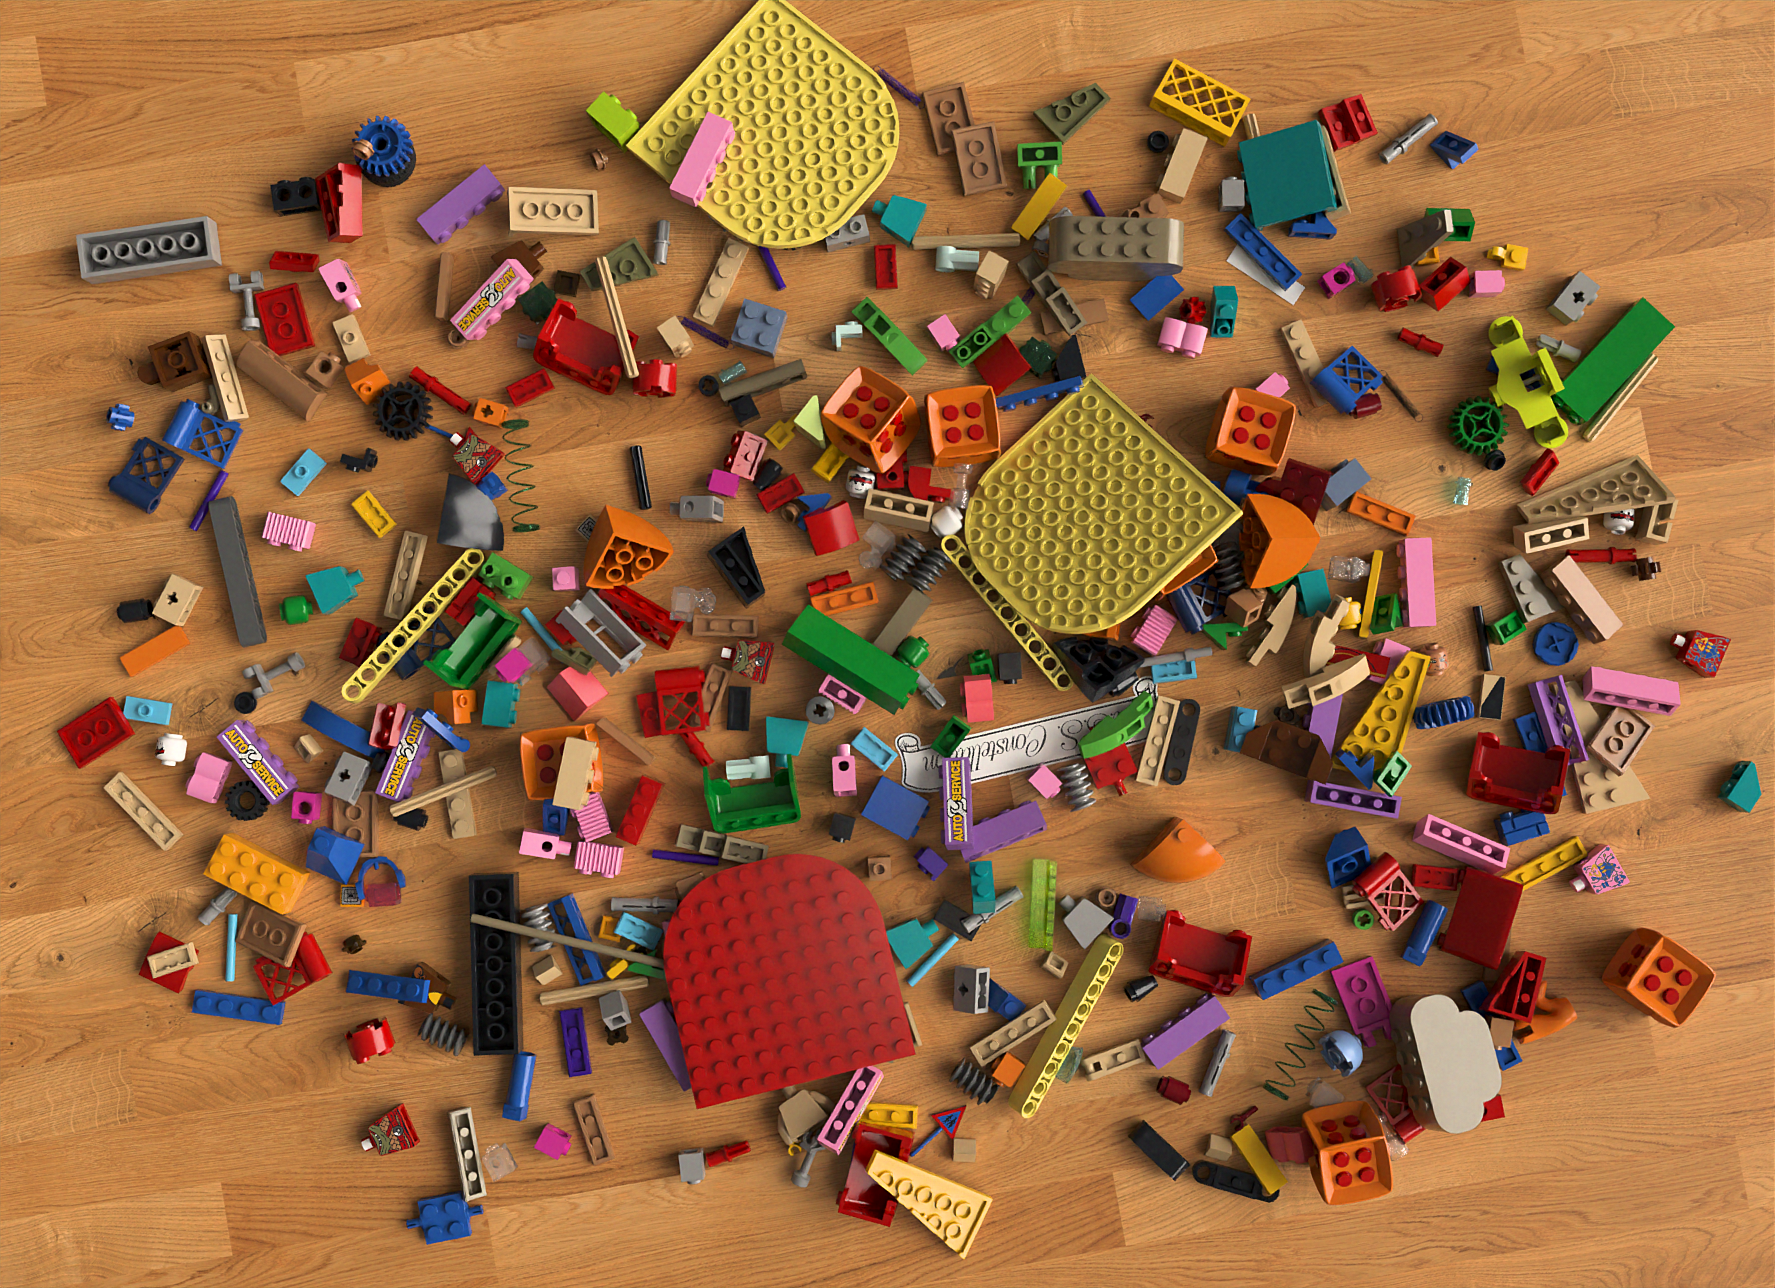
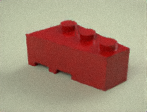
(341, 202)
(1517, 988)

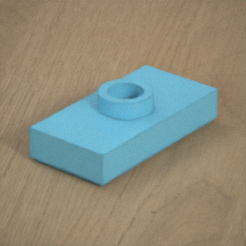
(303, 472)
(1173, 672)
(147, 710)
(874, 749)
(638, 930)

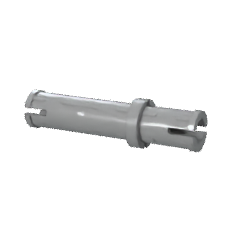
(1401, 144)
(1002, 902)
(644, 904)
(1217, 1062)

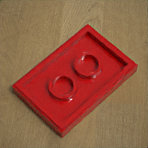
(284, 319)
(96, 732)

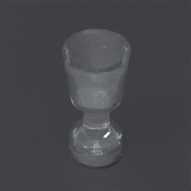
(960, 496)
(1396, 1146)

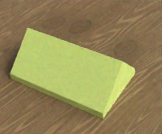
(809, 423)

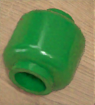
(295, 610)
(913, 651)

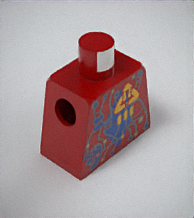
(1700, 651)

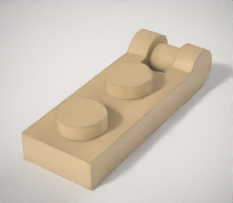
(1113, 1059)

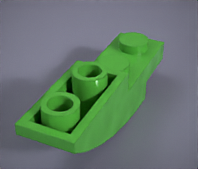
(988, 333)
(889, 336)
(1114, 732)

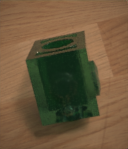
(538, 302)
(1038, 356)

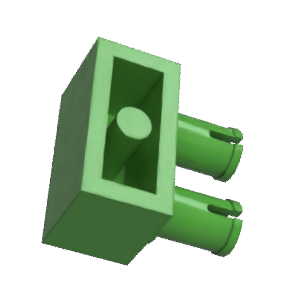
(1038, 154)
(505, 576)

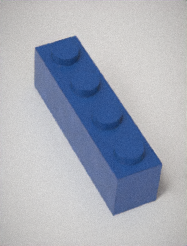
(1296, 969)

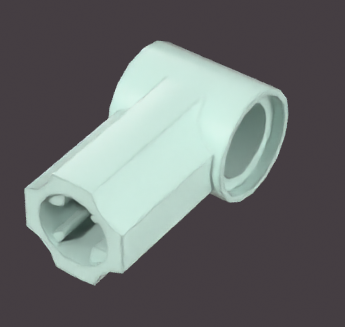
(950, 259)
(753, 768)

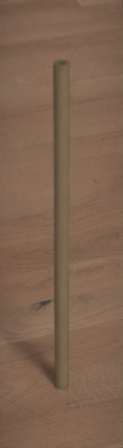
(566, 940)

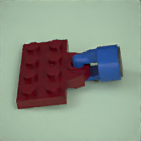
(1300, 485)

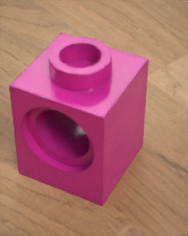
(1328, 283)
(723, 483)
(512, 666)
(314, 800)
(553, 1142)

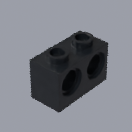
(296, 203)

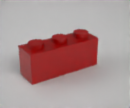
(640, 810)

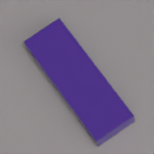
(575, 1042)

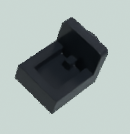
(355, 464)

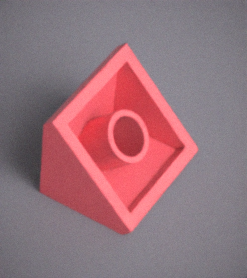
(576, 691)

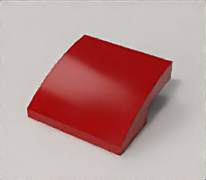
(1347, 122)
(1001, 364)
(831, 528)
(173, 981)

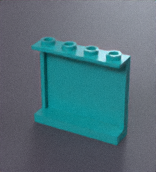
(1286, 174)

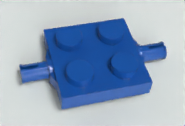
(444, 1217)

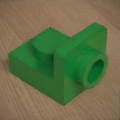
(981, 663)

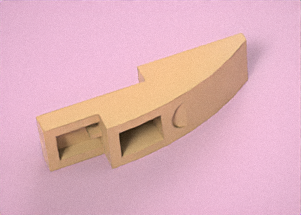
(1279, 619)
(1318, 647)
(1327, 685)

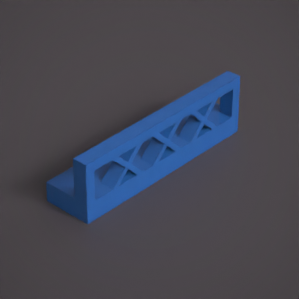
(581, 932)

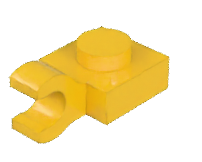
(1511, 256)
(780, 433)
(619, 965)

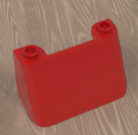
(580, 350)
(1517, 775)
(1481, 917)
(1200, 956)
(862, 1194)

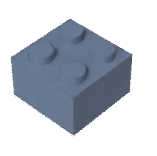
(759, 328)
(1344, 481)

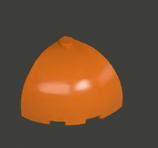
(1274, 540)
(623, 550)
(1178, 855)

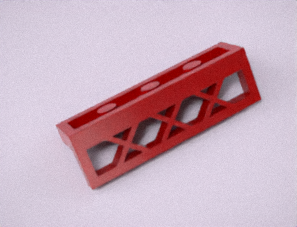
(642, 610)

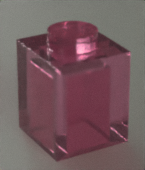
(383, 894)

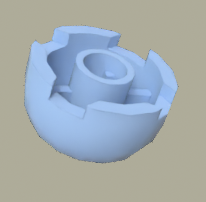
(1342, 1051)

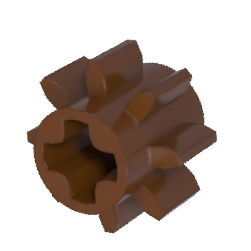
(1646, 568)

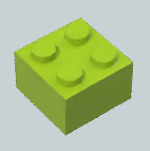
(613, 120)

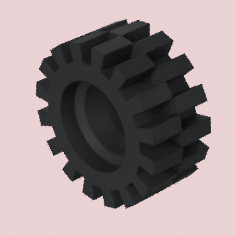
(234, 801)

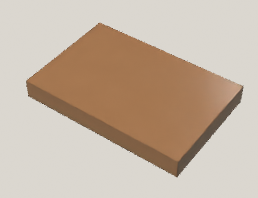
(947, 110)
(978, 158)
(1619, 738)
(359, 821)
(270, 933)

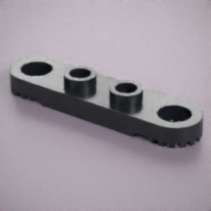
(1181, 742)
(1232, 1181)

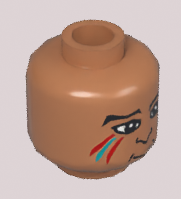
(1438, 661)

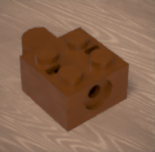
(176, 363)

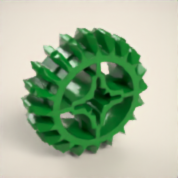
(1462, 417)

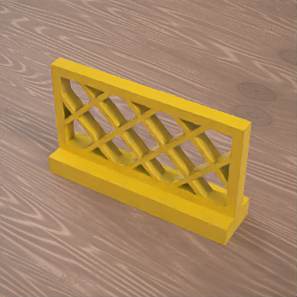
(1174, 107)

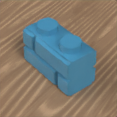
(1240, 722)

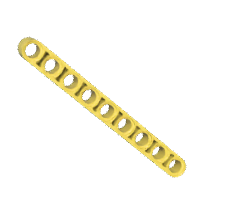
(1009, 624)
(412, 636)
(1069, 1022)

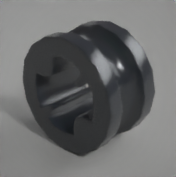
(715, 386)

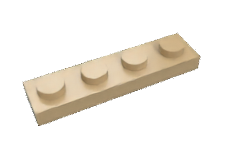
(720, 282)
(1304, 357)
(225, 378)
(405, 575)
(1157, 740)
(459, 803)
(143, 811)
(1013, 1033)

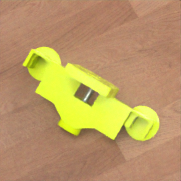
(1534, 406)

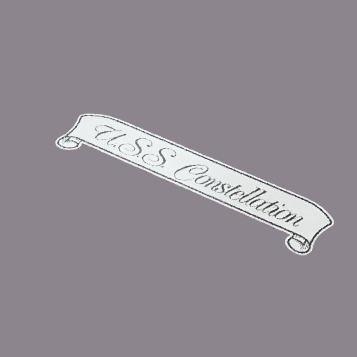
(1018, 745)

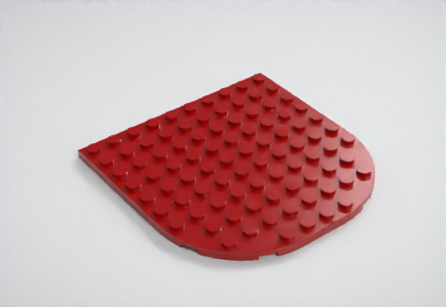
(781, 978)

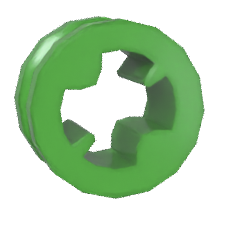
(1365, 925)

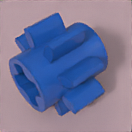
(120, 417)

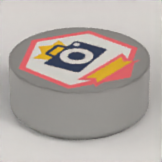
(1041, 248)

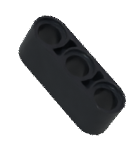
(1159, 1150)

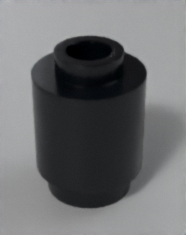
(135, 610)
(413, 819)

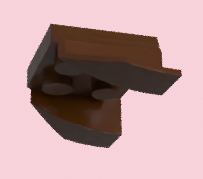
(1289, 750)

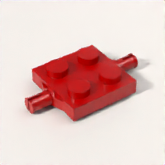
(1111, 767)

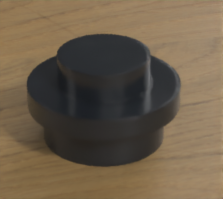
(1157, 141)
(1494, 460)
(245, 703)
(380, 761)

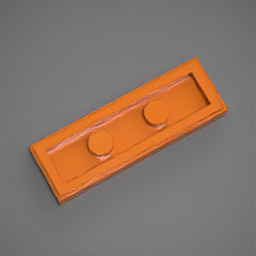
(1380, 513)
(845, 599)
(154, 650)

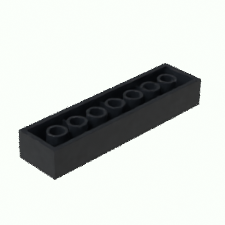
(496, 965)

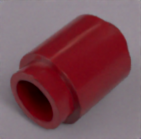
(1366, 405)
(1173, 1090)

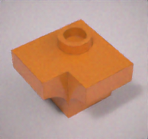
(366, 380)
(456, 705)

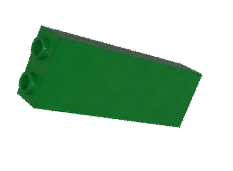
(1611, 361)
(851, 660)

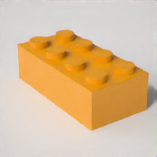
(256, 873)

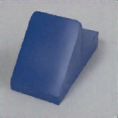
(1453, 149)
(1318, 228)
(812, 502)
(1362, 770)
(554, 818)
(1004, 1002)

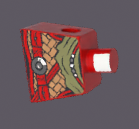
(475, 456)
(750, 659)
(391, 1133)

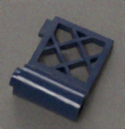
(136, 491)
(1188, 608)
(410, 662)

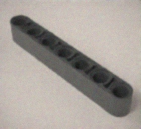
(237, 571)

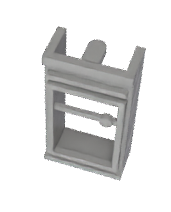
(592, 607)

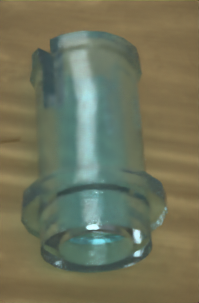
(1360, 270)
(732, 373)
(1462, 491)

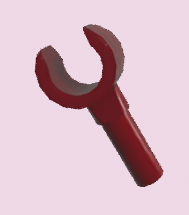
(1242, 1118)

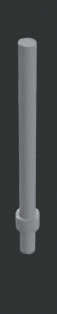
(1188, 655)

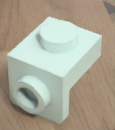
(849, 330)

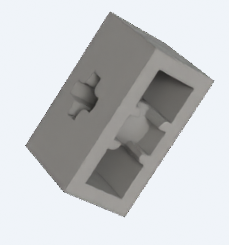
(850, 234)
(1578, 287)
(348, 790)
(971, 989)

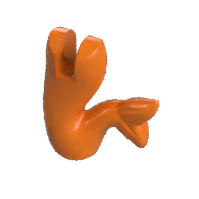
(1560, 1015)

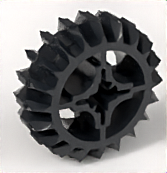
(396, 415)

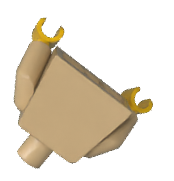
(801, 1114)

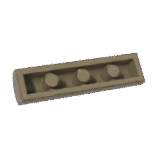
(764, 382)
(466, 1153)

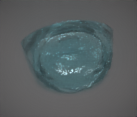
(1070, 1064)

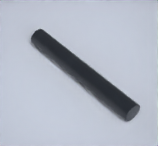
(1483, 639)

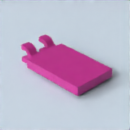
(1363, 998)

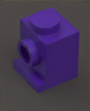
(930, 862)

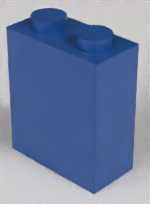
(896, 808)

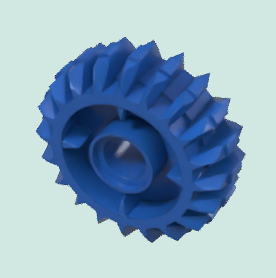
(396, 150)
(1443, 712)

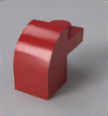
(919, 486)

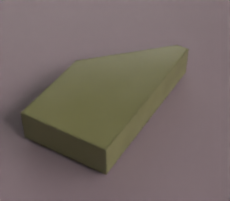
(576, 658)

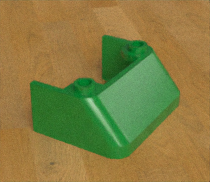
(476, 645)
(755, 804)

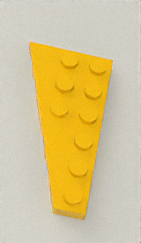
(1389, 714)
(939, 1203)

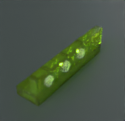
(1042, 904)

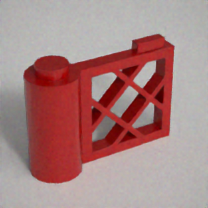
(676, 682)
(1377, 878)
(311, 965)
(1403, 1123)

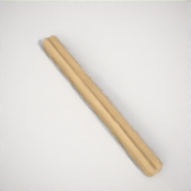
(616, 317)

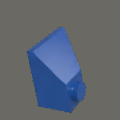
(333, 854)
(1346, 857)

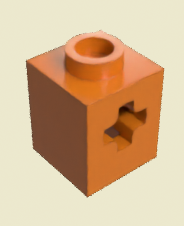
(499, 413)

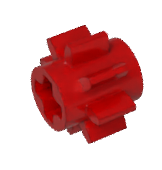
(1192, 310)

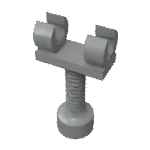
(249, 323)
(294, 662)
(801, 1177)

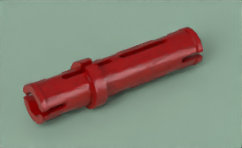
(432, 385)
(1608, 555)

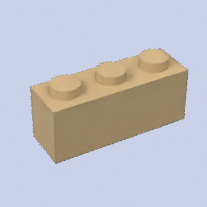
(1180, 165)
(990, 275)
(898, 510)
(1550, 534)
(575, 773)

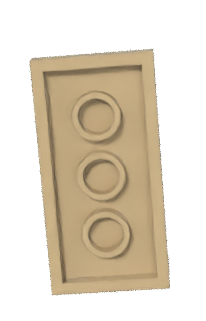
(552, 211)

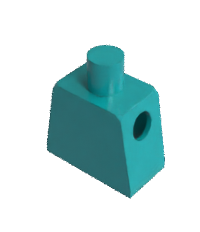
(900, 217)
(334, 587)
(785, 738)
(911, 939)

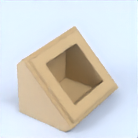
(308, 748)
(1054, 965)
(546, 970)
(1218, 1147)
(964, 1150)

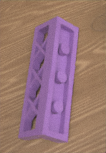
(1550, 718)

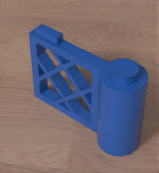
(1337, 388)
(185, 426)

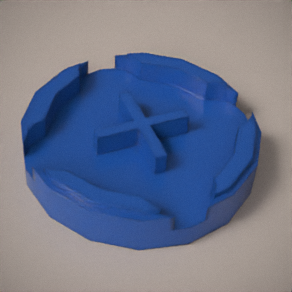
(1555, 644)

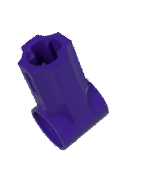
(1123, 913)

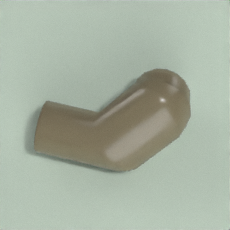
(212, 404)

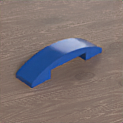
(339, 729)

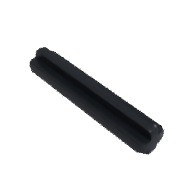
(640, 477)

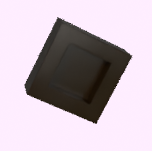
(566, 283)

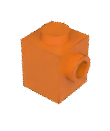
(1006, 1069)

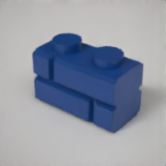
(1520, 826)

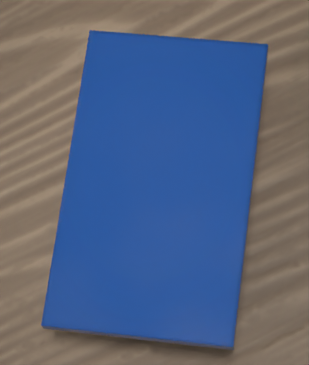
(1156, 295)

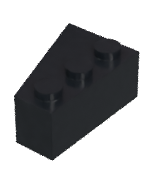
(738, 568)

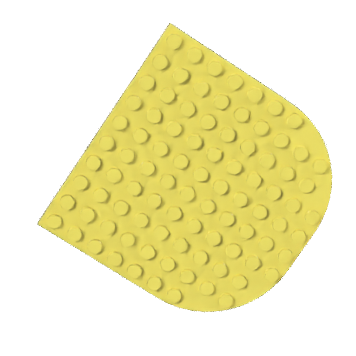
(806, 125)
(1090, 515)

